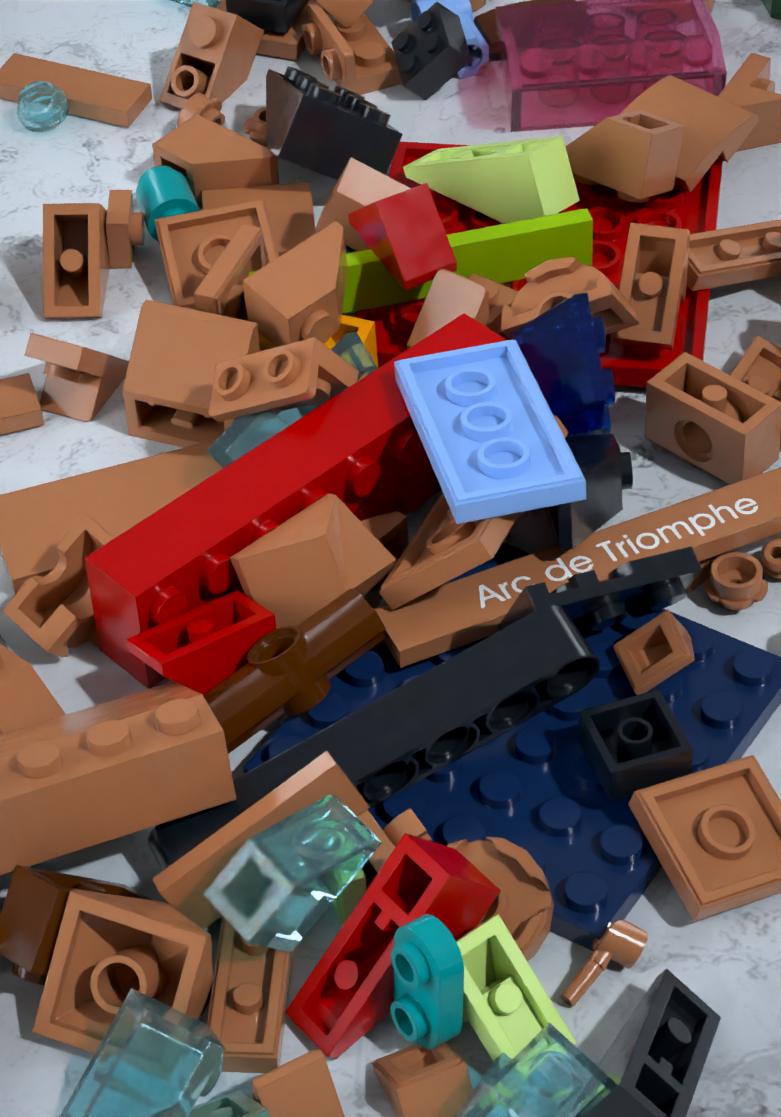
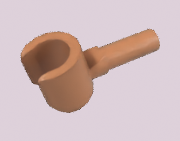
(620, 943)

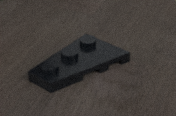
(650, 580)

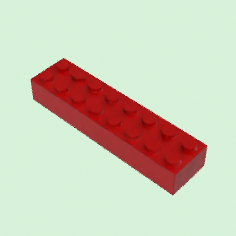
(347, 447)

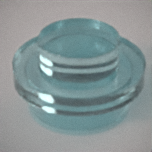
(42, 106)

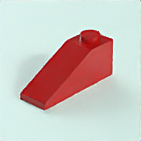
(356, 975)

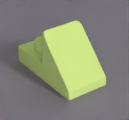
(503, 992)

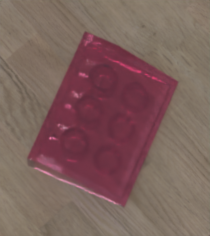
(594, 57)

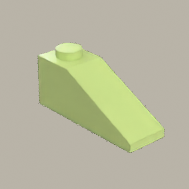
(502, 178)

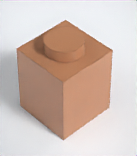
(355, 189)

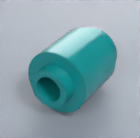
(163, 194)

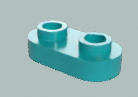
(427, 982)

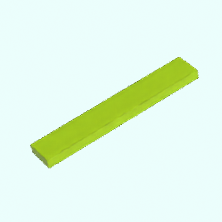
(494, 252)

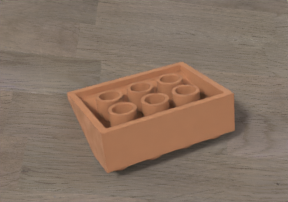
(109, 773)

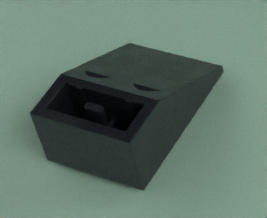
(325, 126)

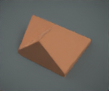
(313, 562)
(116, 946)

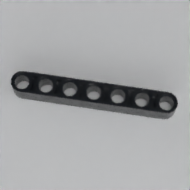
(419, 723)

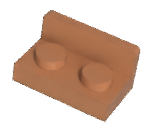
(351, 56)
(279, 380)

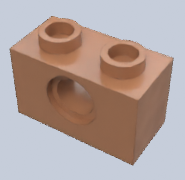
(712, 419)

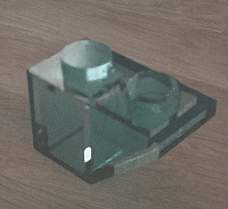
(292, 873)

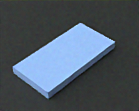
(488, 431)

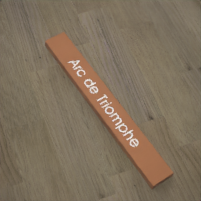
(478, 603)

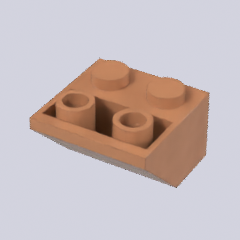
(174, 371)

